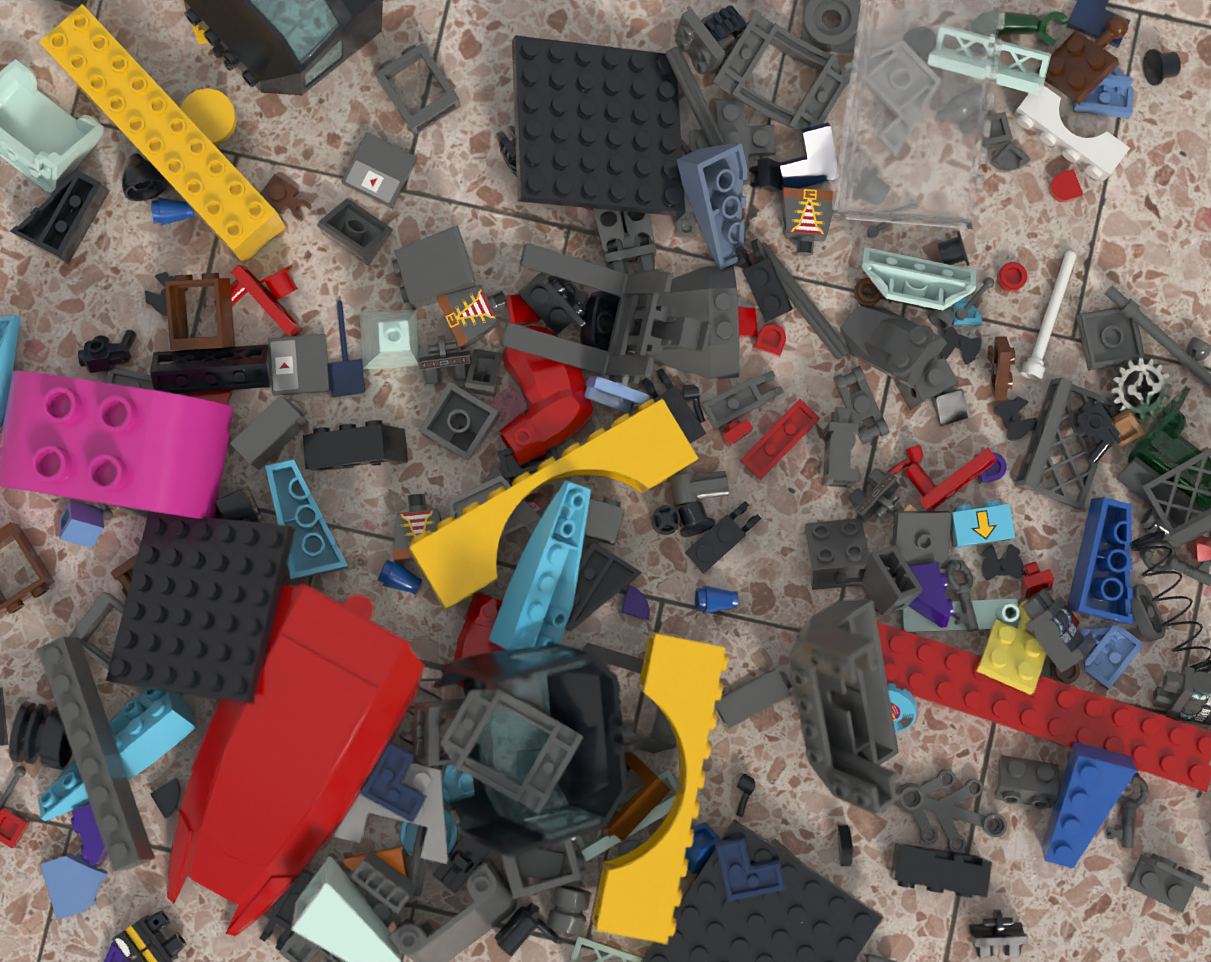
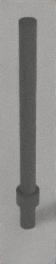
(1131, 310)

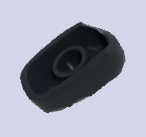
(599, 320)

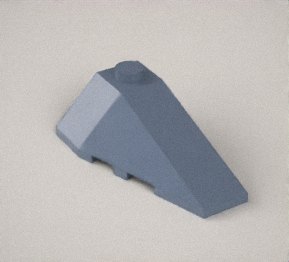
(715, 190)

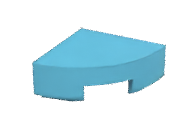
(974, 317)

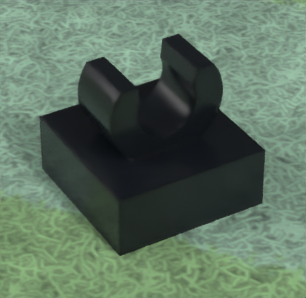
(768, 175)

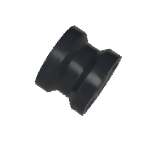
(668, 516)

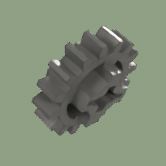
(1150, 389)

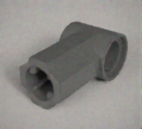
(692, 487)

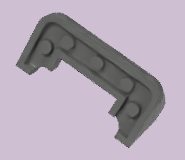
(491, 906)

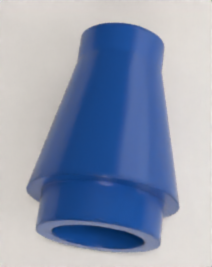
(170, 211)
(398, 577)
(714, 599)

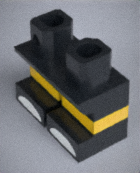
(147, 932)

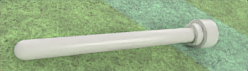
(1033, 368)

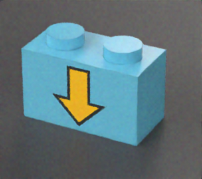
(981, 524)

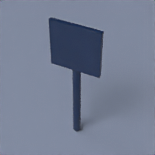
(345, 376)

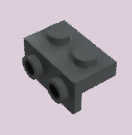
(1027, 782)

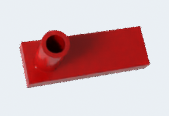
(248, 282)
(936, 495)

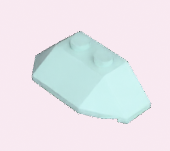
(917, 279)

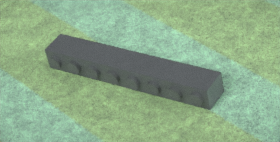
(96, 753)

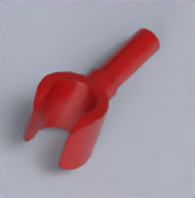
(914, 455)

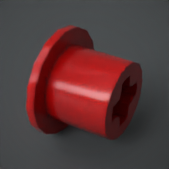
(280, 283)

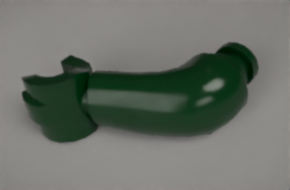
(1028, 24)

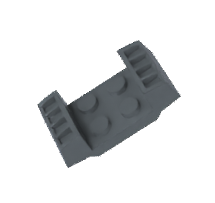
(383, 890)

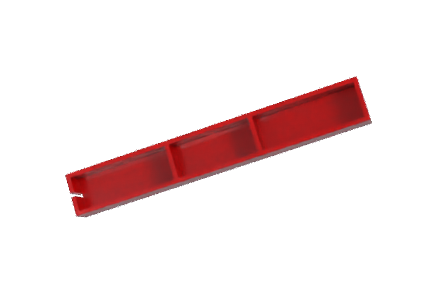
(1051, 712)

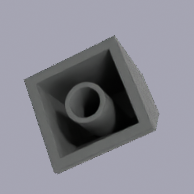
(433, 268)

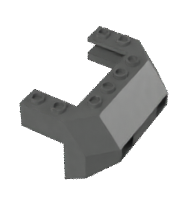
(846, 704)

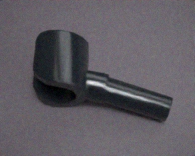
(691, 392)
(747, 785)

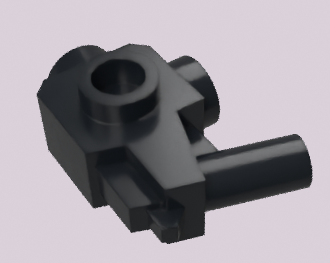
(102, 355)
(1097, 423)

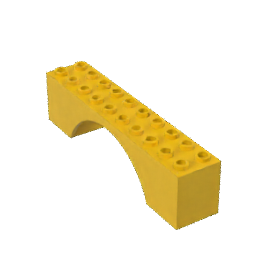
(163, 134)
(634, 451)
(641, 886)

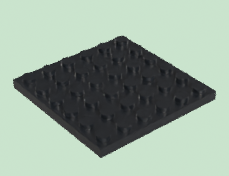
(596, 127)
(201, 606)
(800, 924)

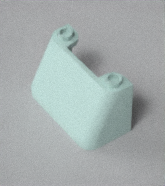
(38, 133)

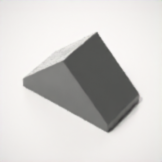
(483, 373)

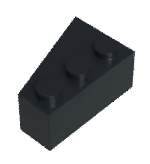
(64, 217)
(354, 446)
(598, 580)
(941, 870)

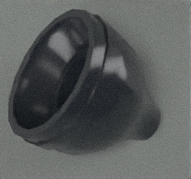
(142, 180)

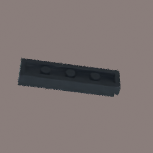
(211, 372)

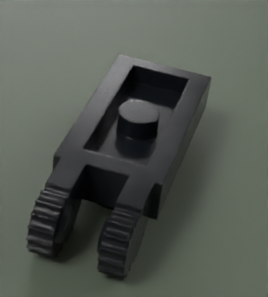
(764, 282)
(677, 405)
(720, 539)
(284, 909)

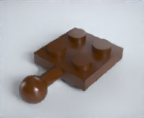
(1083, 64)

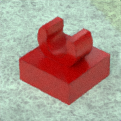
(1035, 580)

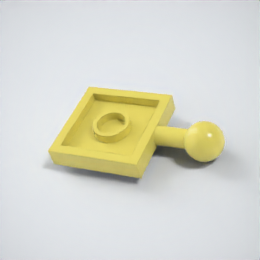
(1013, 655)

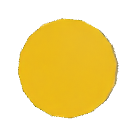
(211, 114)

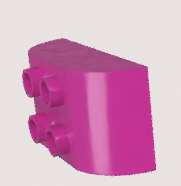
(114, 444)

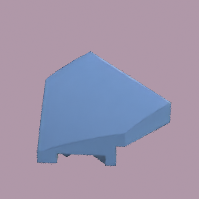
(1110, 97)
(613, 394)
(1110, 654)
(72, 884)

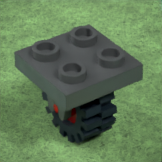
(708, 38)

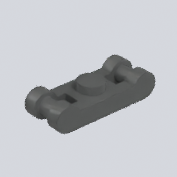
(863, 404)

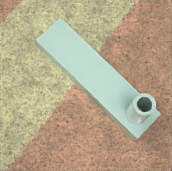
(985, 611)

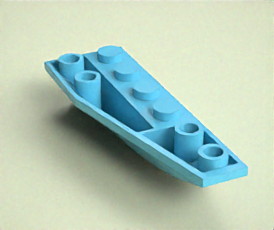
(545, 576)
(142, 735)

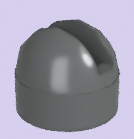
(942, 318)
(1198, 349)

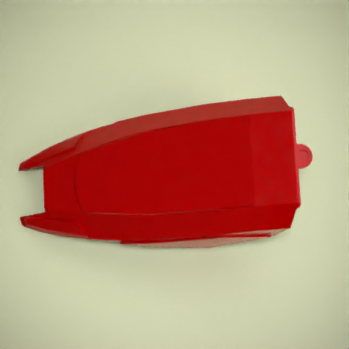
(291, 765)

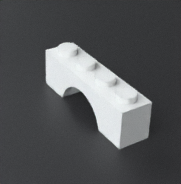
(1096, 154)

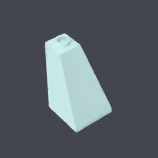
(389, 339)
(341, 919)

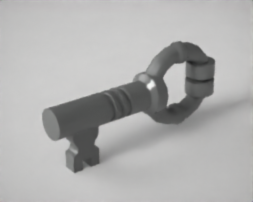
(1200, 574)
(963, 591)
(1130, 806)

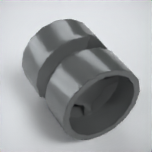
(569, 909)

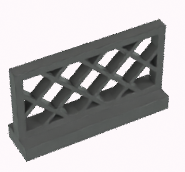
(1043, 440)
(1191, 528)

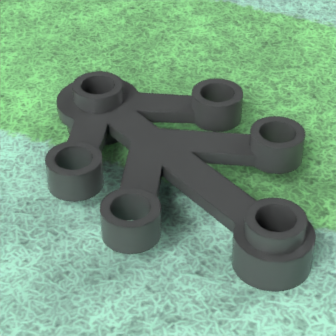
(945, 808)

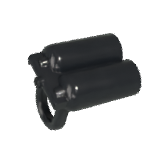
(520, 927)

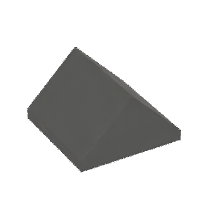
(355, 230)

